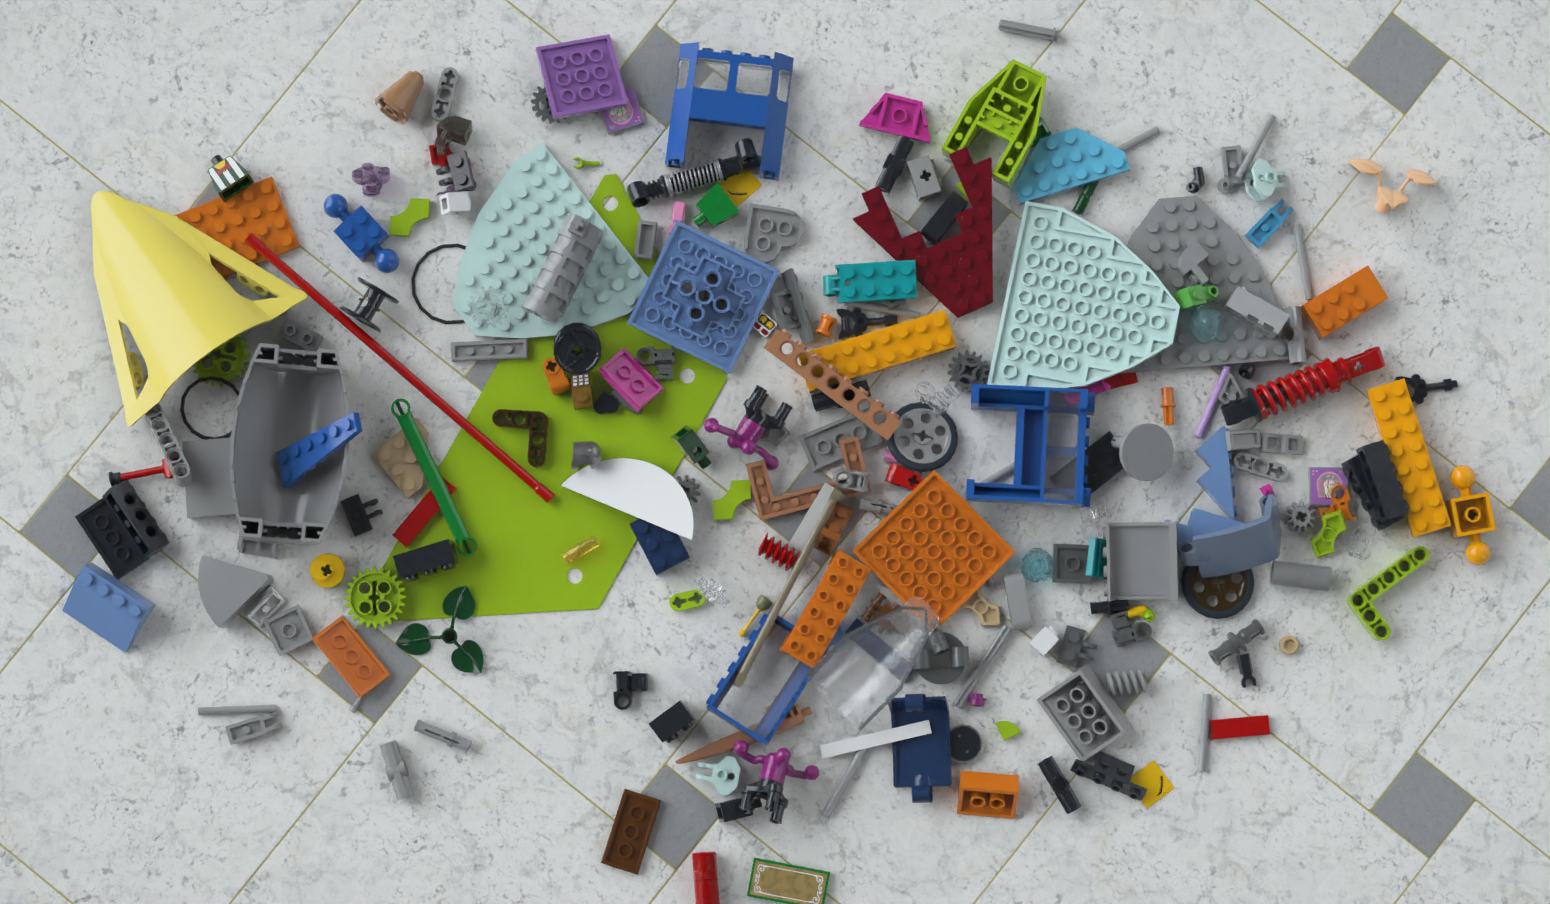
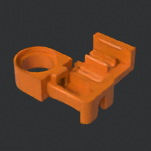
(1345, 508)

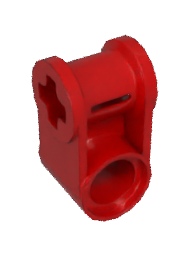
(900, 475)

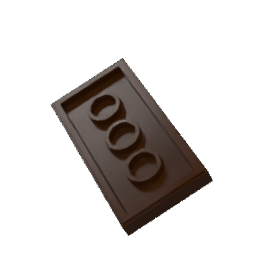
(631, 831)

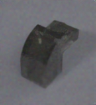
(452, 129)

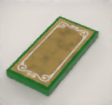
(787, 883)

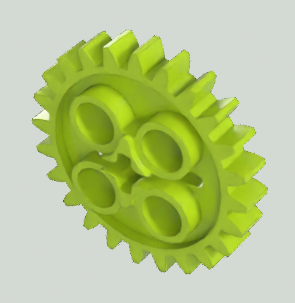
(216, 369)
(357, 598)

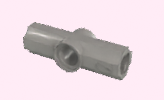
(1295, 336)
(396, 770)

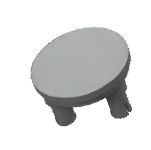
(1145, 451)

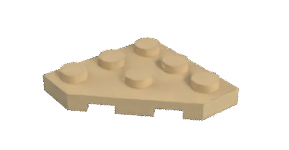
(400, 462)

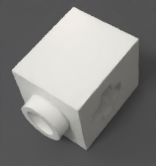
(455, 203)
(1044, 640)

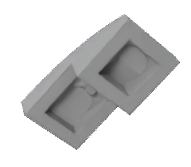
(1281, 443)

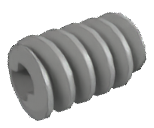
(1126, 682)

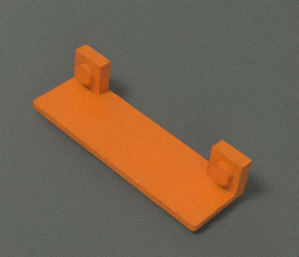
(825, 609)

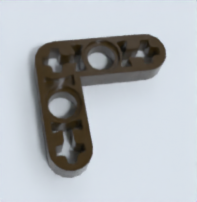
(528, 424)

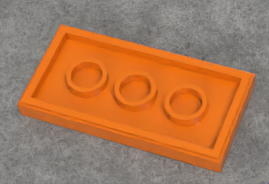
(351, 656)

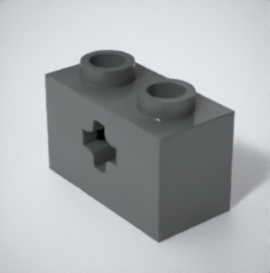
(300, 335)

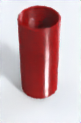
(705, 888)

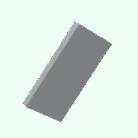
(823, 444)

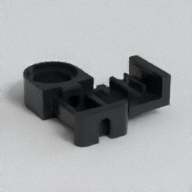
(625, 683)

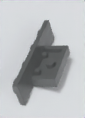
(791, 309)

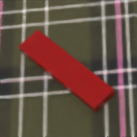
(419, 517)

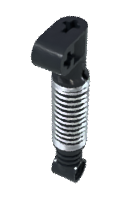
(721, 169)

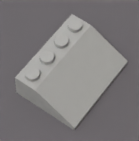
(1084, 713)

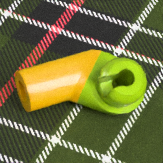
(1143, 612)

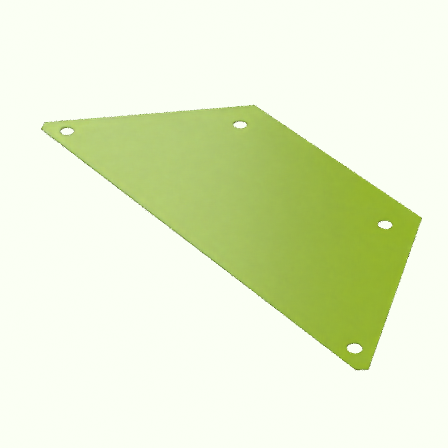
(515, 530)

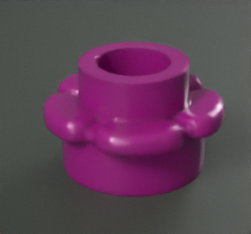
(977, 700)

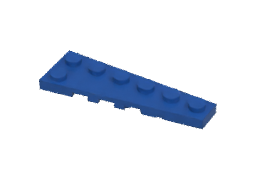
(308, 452)

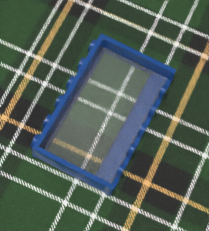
(767, 691)

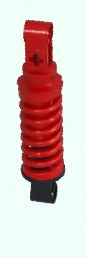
(1301, 385)

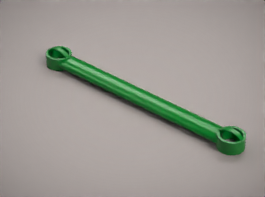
(433, 477)

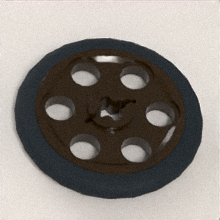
(1224, 608)

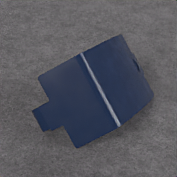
(924, 759)

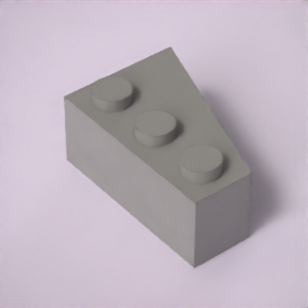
(1256, 312)

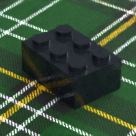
(426, 560)
(672, 721)

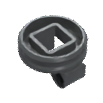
(959, 659)

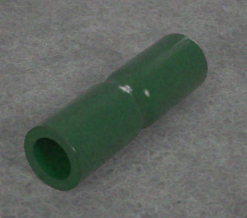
(1084, 198)

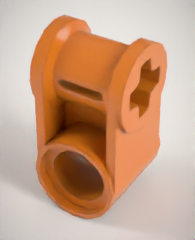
(557, 379)

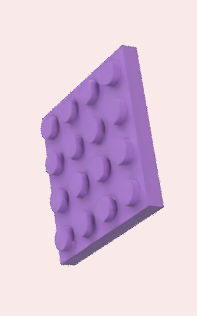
(581, 76)

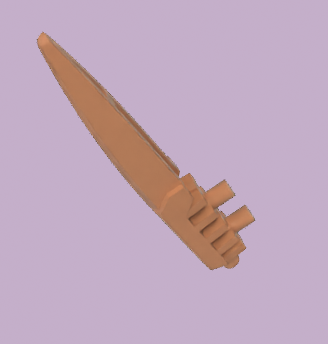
(726, 744)

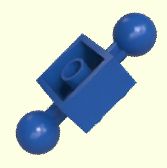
(361, 233)

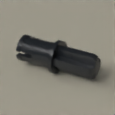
(1109, 606)

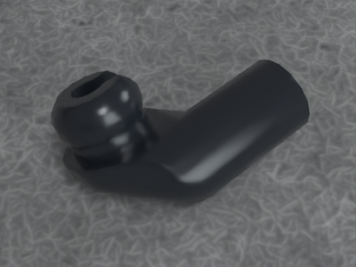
(1198, 181)

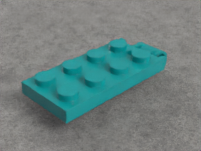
(872, 282)

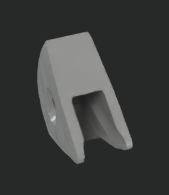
(228, 588)

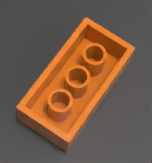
(1343, 302)

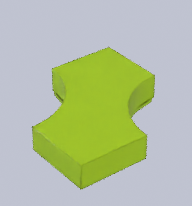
(416, 211)
(738, 493)
(1332, 525)

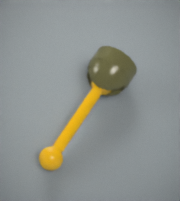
(762, 605)

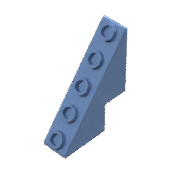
(1217, 479)
(1201, 523)

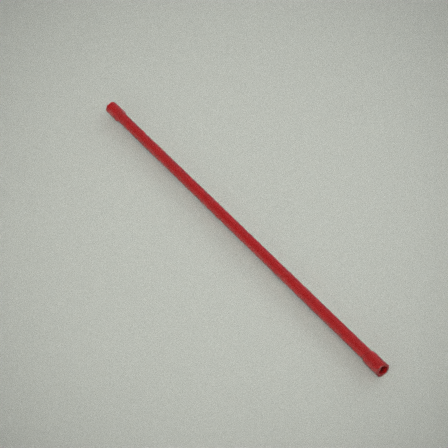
(540, 489)

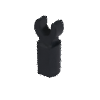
(1245, 669)

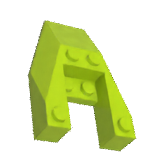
(1008, 109)

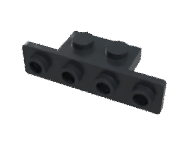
(1110, 773)

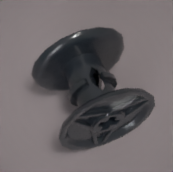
(375, 298)
(589, 348)

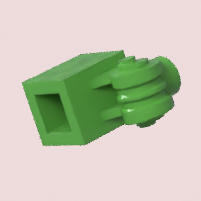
(1195, 296)

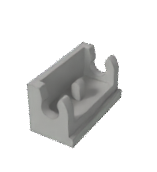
(257, 548)

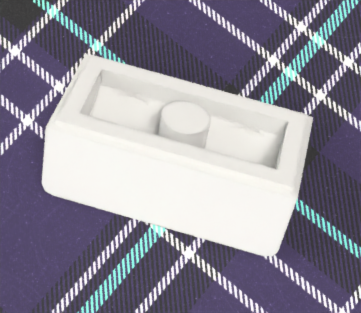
(264, 606)

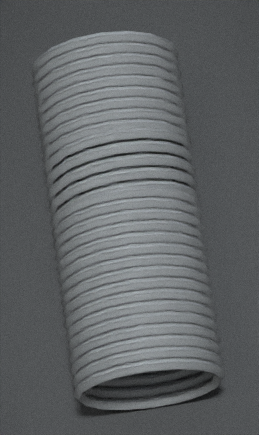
(1294, 574)

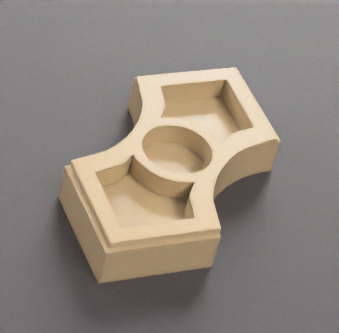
(987, 613)

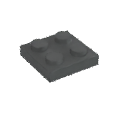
(1070, 563)

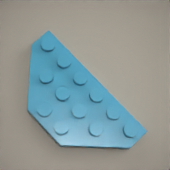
(1068, 162)

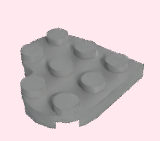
(770, 230)

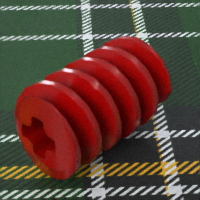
(778, 553)

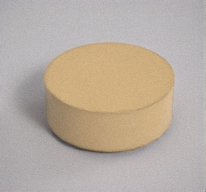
(1288, 645)

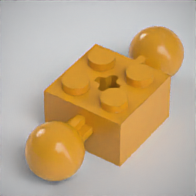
(1479, 504)

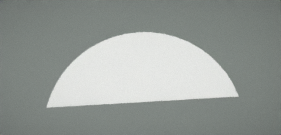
(637, 490)

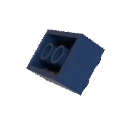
(660, 545)

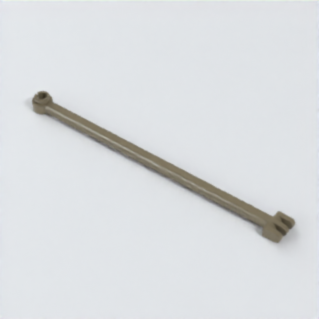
(836, 496)

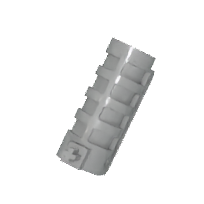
(563, 268)

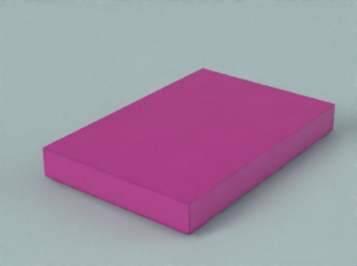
(630, 379)

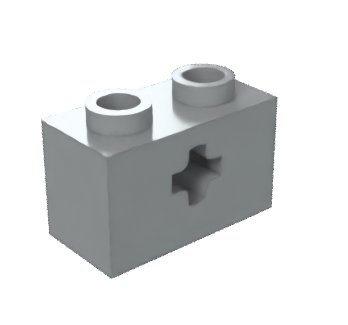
(923, 188)

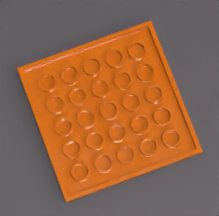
(934, 548)

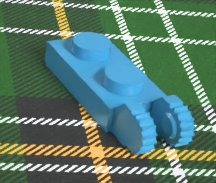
(1267, 225)

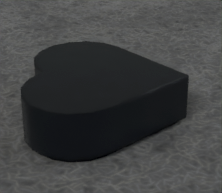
(606, 403)

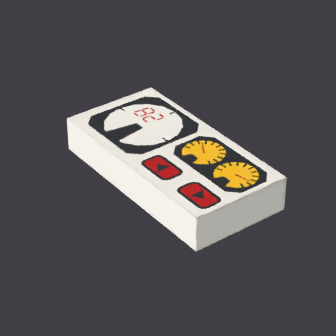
(764, 324)

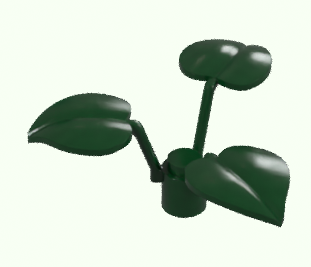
(467, 656)

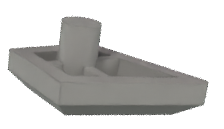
(1230, 391)

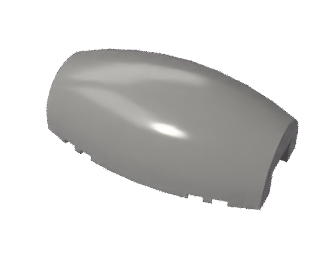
(280, 403)

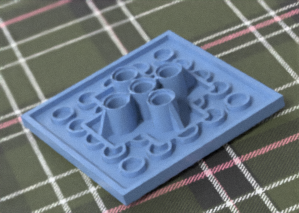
(665, 309)

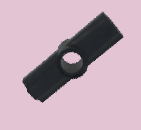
(894, 164)
(822, 401)
(1066, 795)

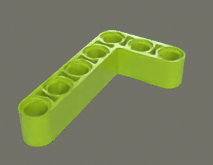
(1382, 586)

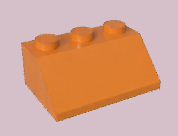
(988, 794)

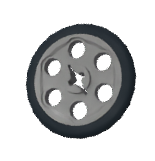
(930, 461)

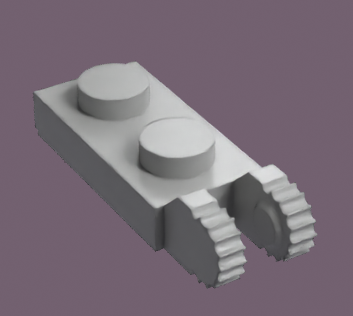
(251, 728)

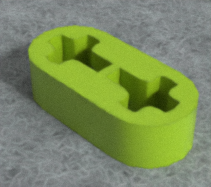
(688, 605)

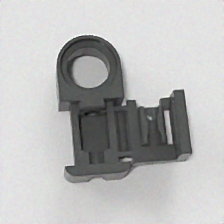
(663, 360)
(1124, 632)

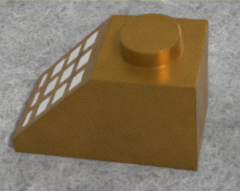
(582, 391)

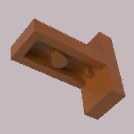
(833, 528)

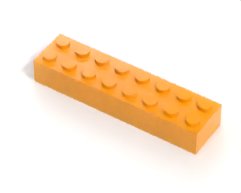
(885, 348)
(1409, 454)

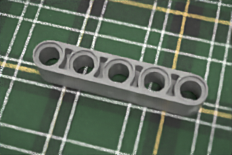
(171, 451)

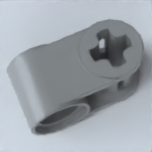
(856, 479)

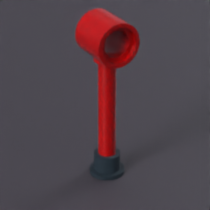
(116, 478)

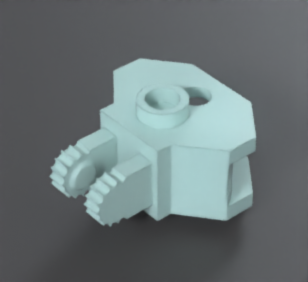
(1264, 180)
(720, 774)

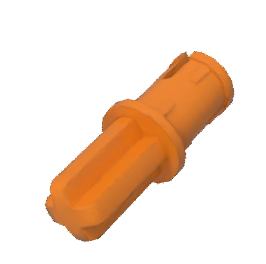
(1168, 405)

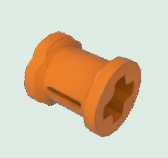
(825, 325)

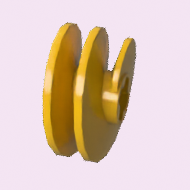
(319, 575)

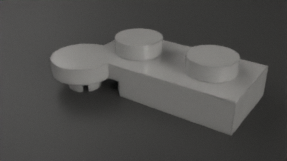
(1231, 163)

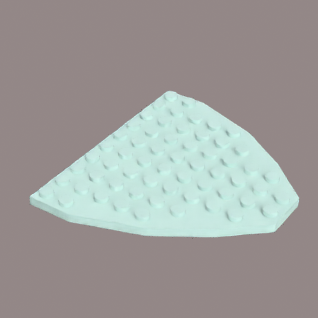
(514, 241)
(1077, 305)

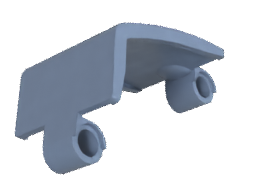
(1236, 547)

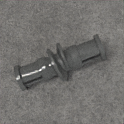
(1236, 642)

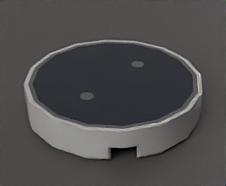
(965, 743)

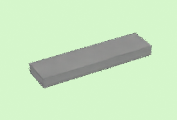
(489, 350)

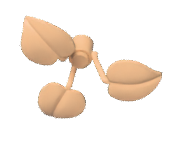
(1388, 197)

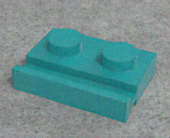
(1095, 558)

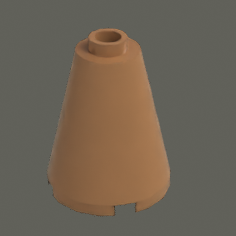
(401, 97)

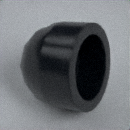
(1247, 371)

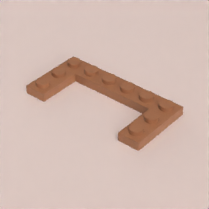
(772, 506)

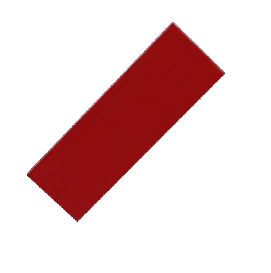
(1239, 727)

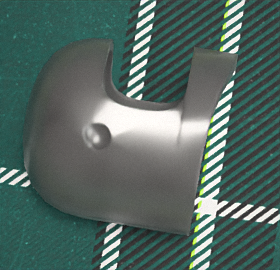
(586, 453)

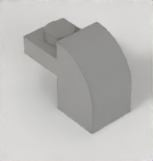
(1189, 262)

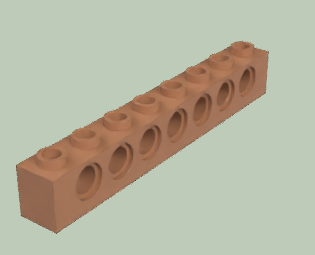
(884, 429)

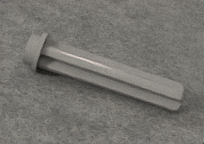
(1028, 30)

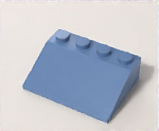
(107, 606)

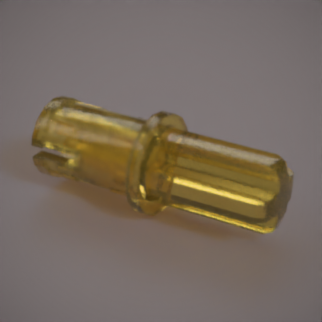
(580, 550)

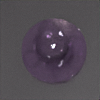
(371, 178)

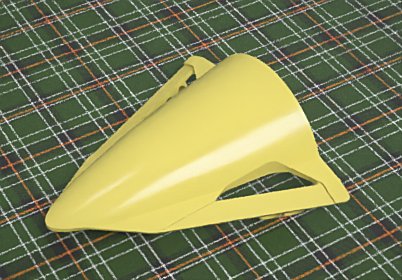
(162, 286)

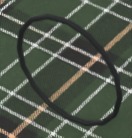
(413, 283)

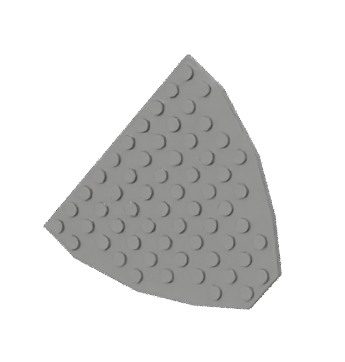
(1159, 243)

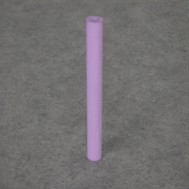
(1212, 402)

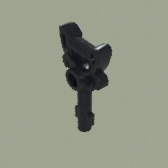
(861, 322)
(1421, 388)

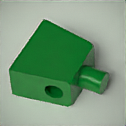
(715, 208)

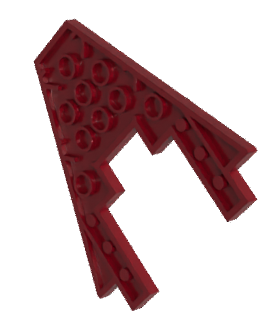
(959, 267)

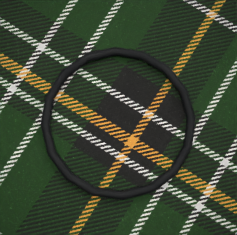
(183, 402)

